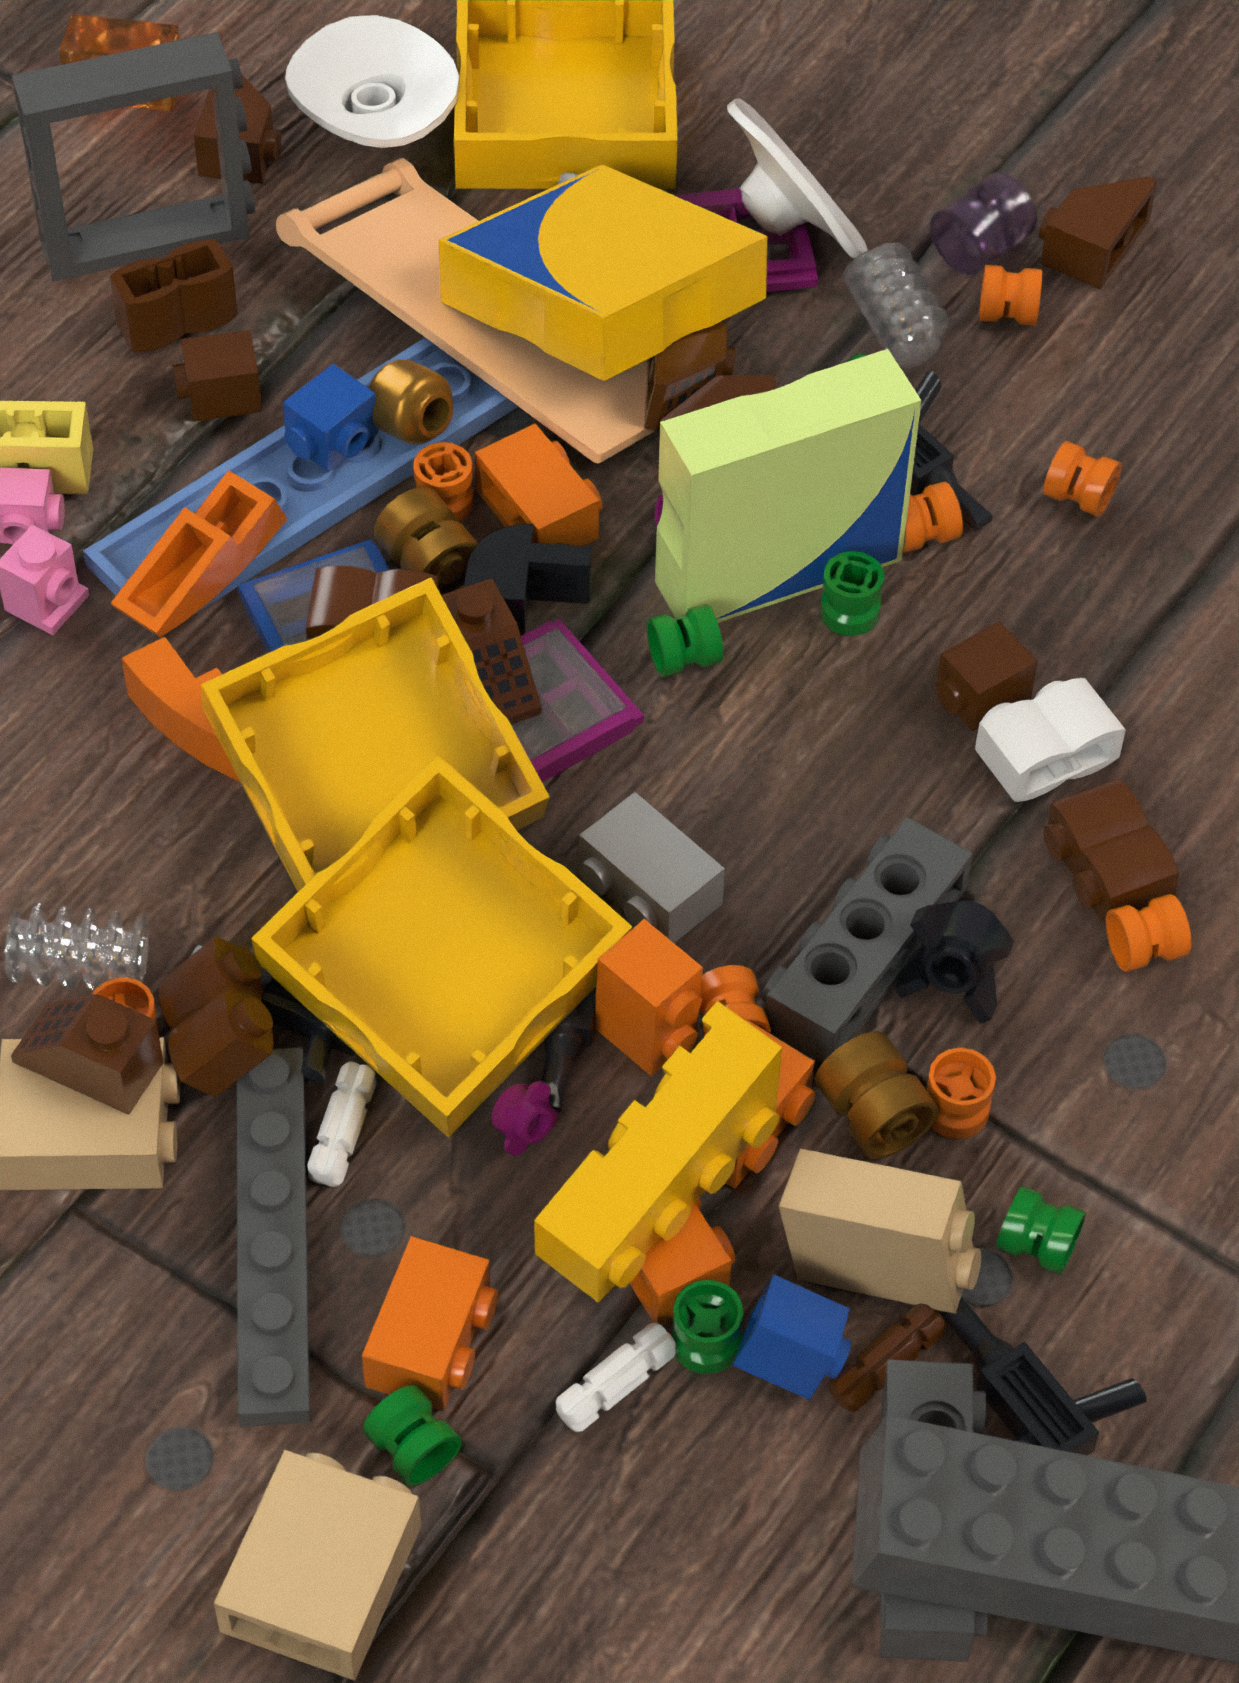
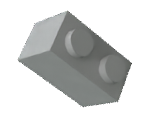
(650, 868)

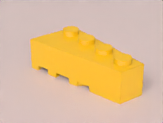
(663, 1156)

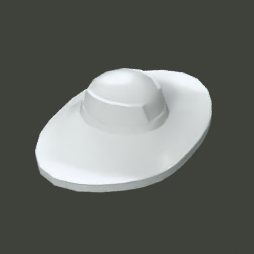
(373, 81)
(783, 190)

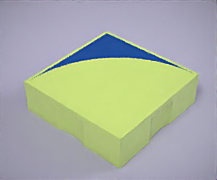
(784, 484)

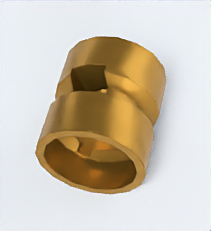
(425, 537)
(872, 1089)

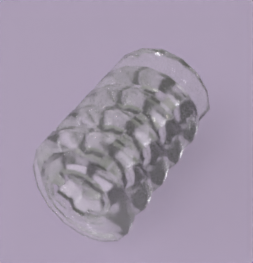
(897, 303)
(74, 950)

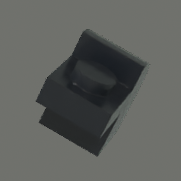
(530, 570)

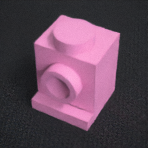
(28, 500)
(41, 580)

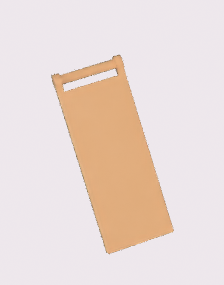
(396, 262)

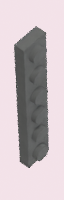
(272, 1243)

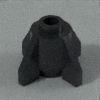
(958, 954)

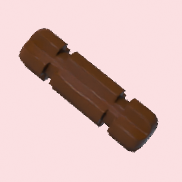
(899, 1342)

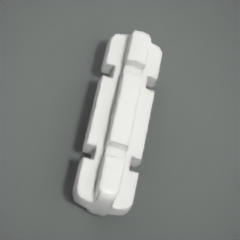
(341, 1124)
(615, 1377)

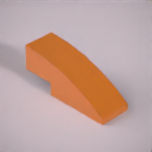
(200, 555)
(172, 702)

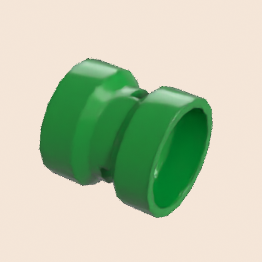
(852, 593)
(684, 640)
(1041, 1230)
(707, 1310)
(412, 1435)

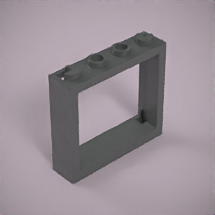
(117, 83)

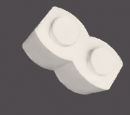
(1049, 738)

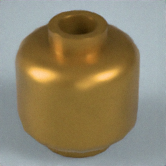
(411, 402)

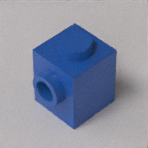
(329, 418)
(793, 1338)

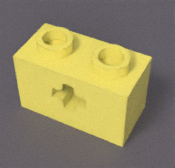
(50, 438)

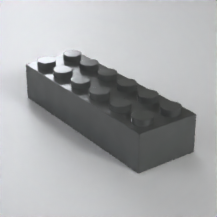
(1048, 1537)

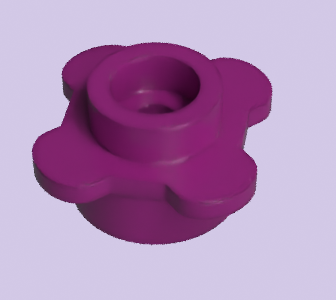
(524, 1115)

